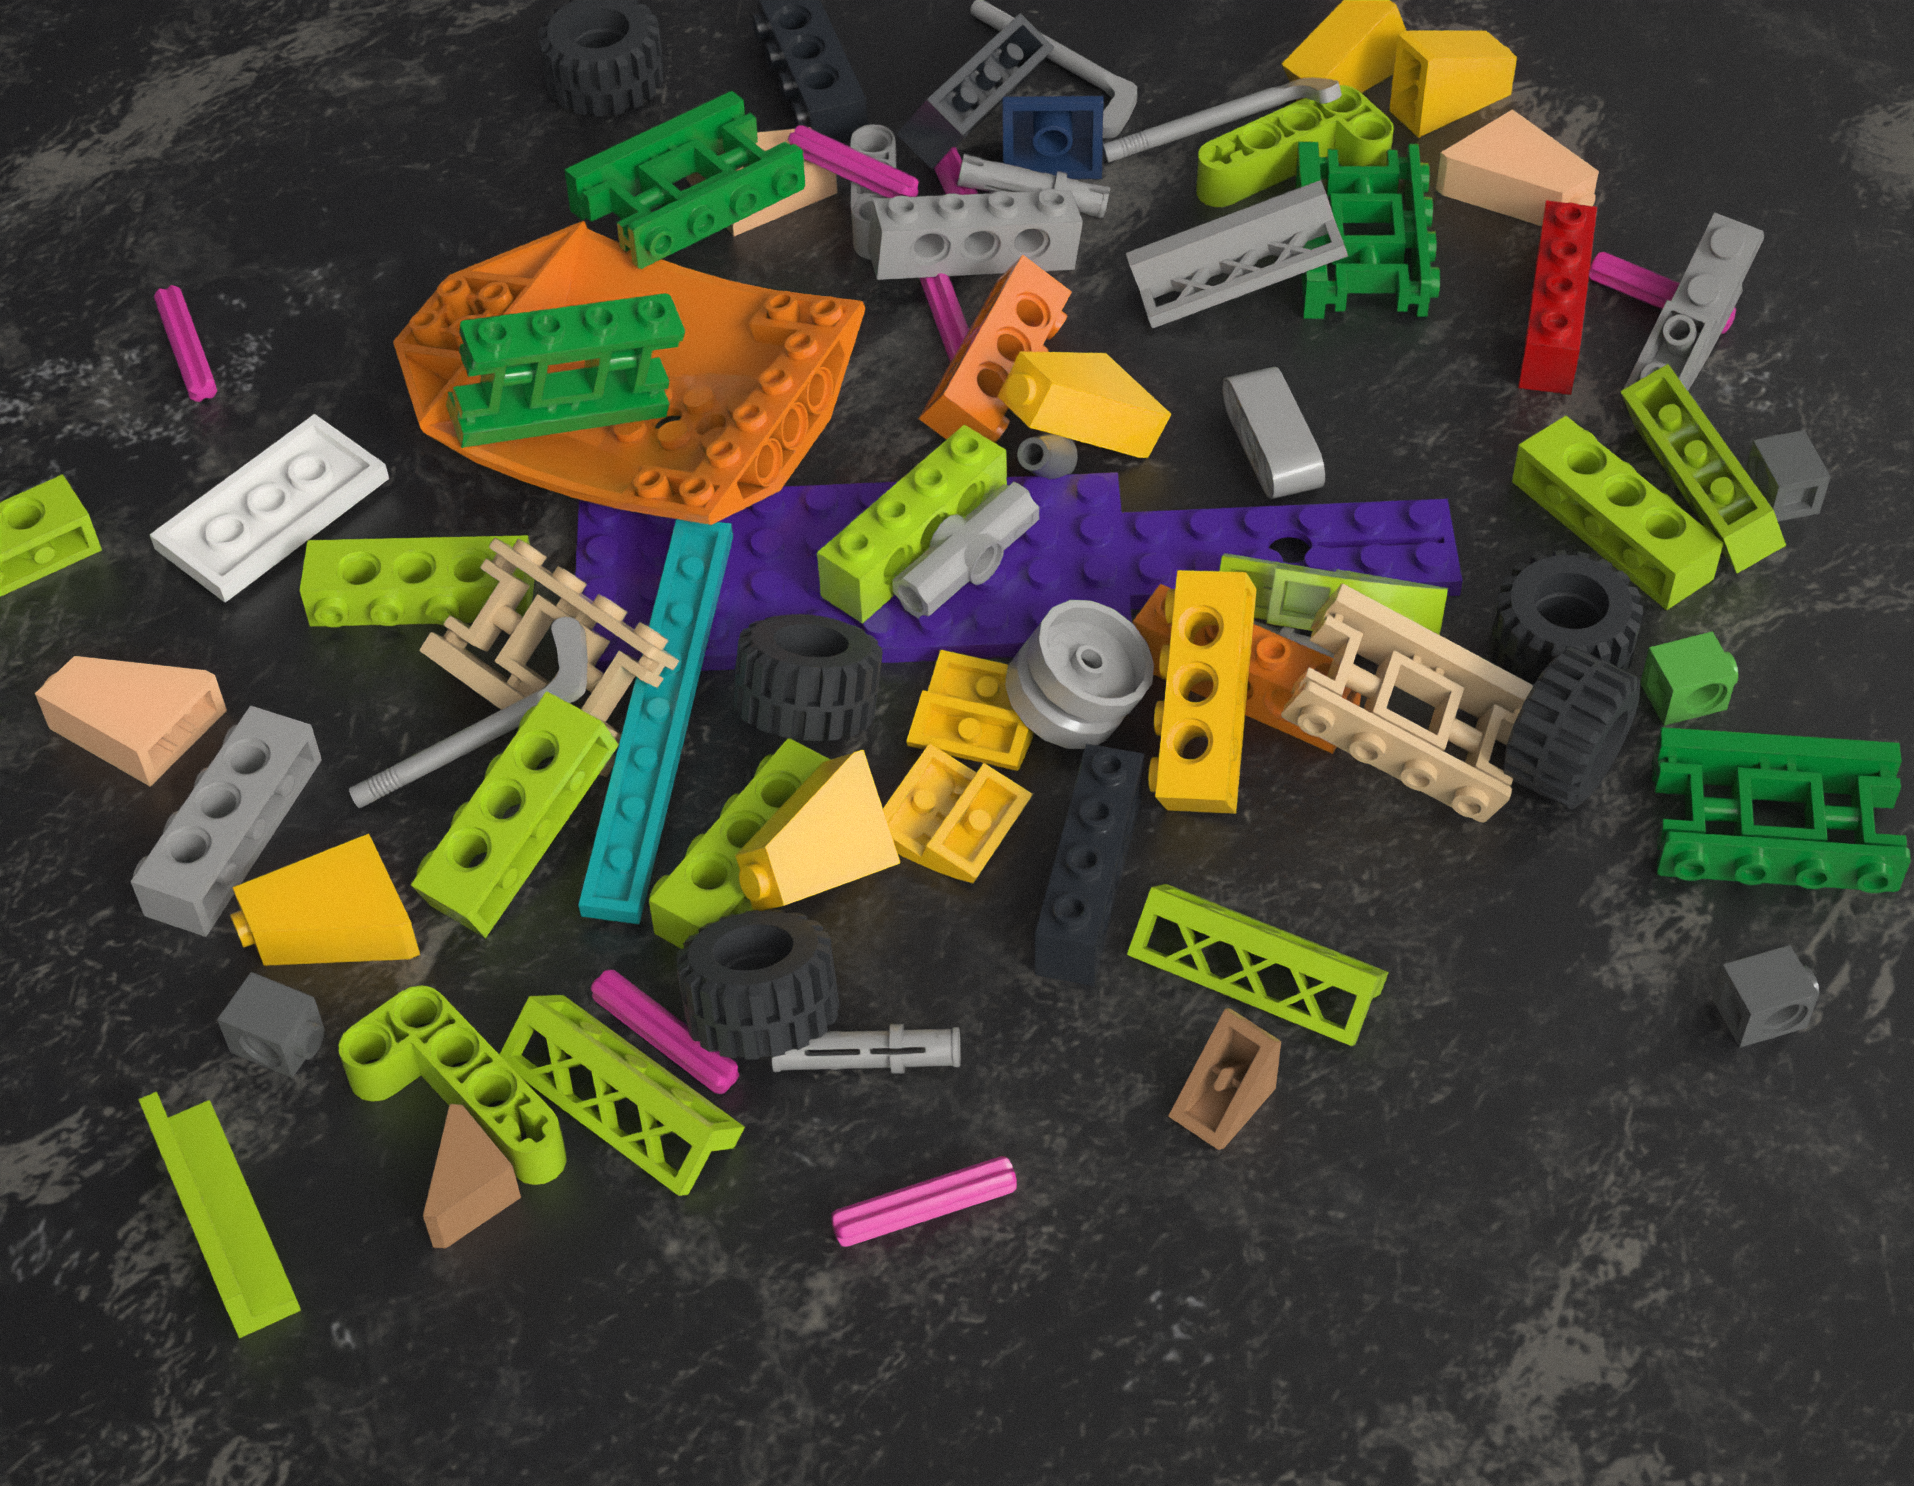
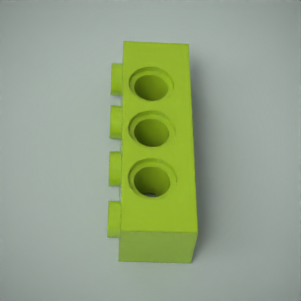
(1703, 468)
(1617, 512)
(899, 526)
(43, 533)
(401, 580)
(514, 844)
(682, 900)

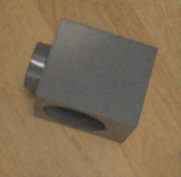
(1788, 474)
(1766, 995)
(272, 1025)

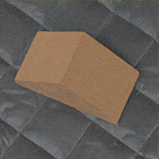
(1228, 1080)
(468, 1180)

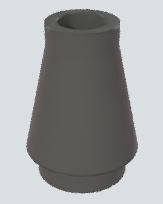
(1058, 455)

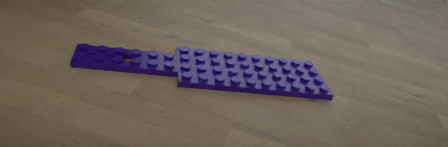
(1071, 553)

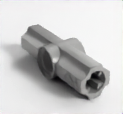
(965, 550)

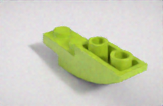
(1294, 593)

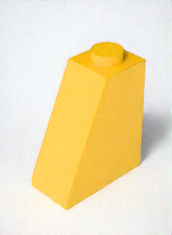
(1350, 45)
(1447, 76)
(1084, 400)
(819, 837)
(326, 910)

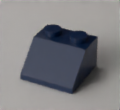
(1054, 134)

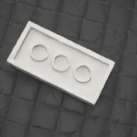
(269, 507)

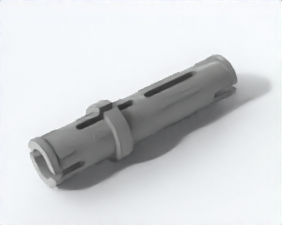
(997, 176)
(940, 1046)

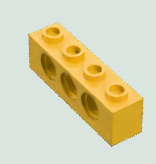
(1213, 778)

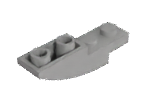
(1702, 301)

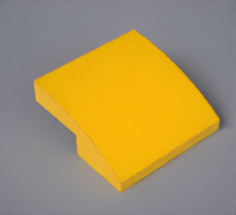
(970, 713)
(952, 815)

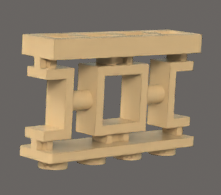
(529, 630)
(1427, 669)

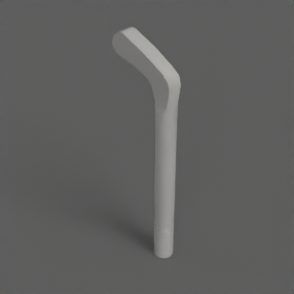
(1119, 89)
(1316, 89)
(567, 685)

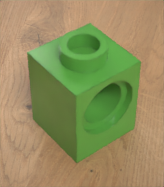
(1689, 678)

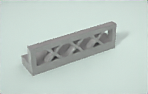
(1233, 248)

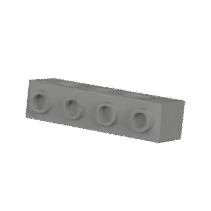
(973, 233)
(226, 820)

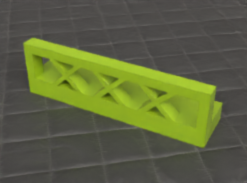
(1264, 941)
(629, 1072)
(222, 1215)

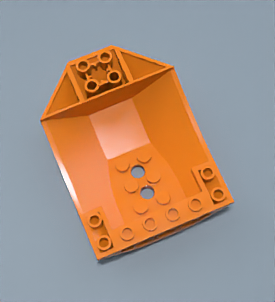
(746, 379)

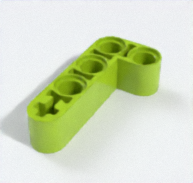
(1268, 147)
(484, 1079)

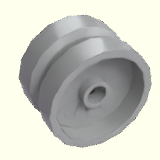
(1079, 674)

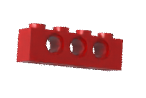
(1558, 298)

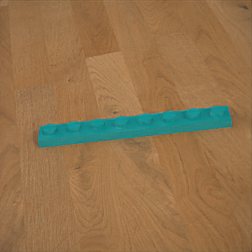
(656, 727)

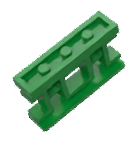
(672, 152)
(1372, 261)
(525, 401)
(1779, 771)

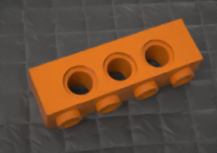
(1015, 318)
(1272, 670)

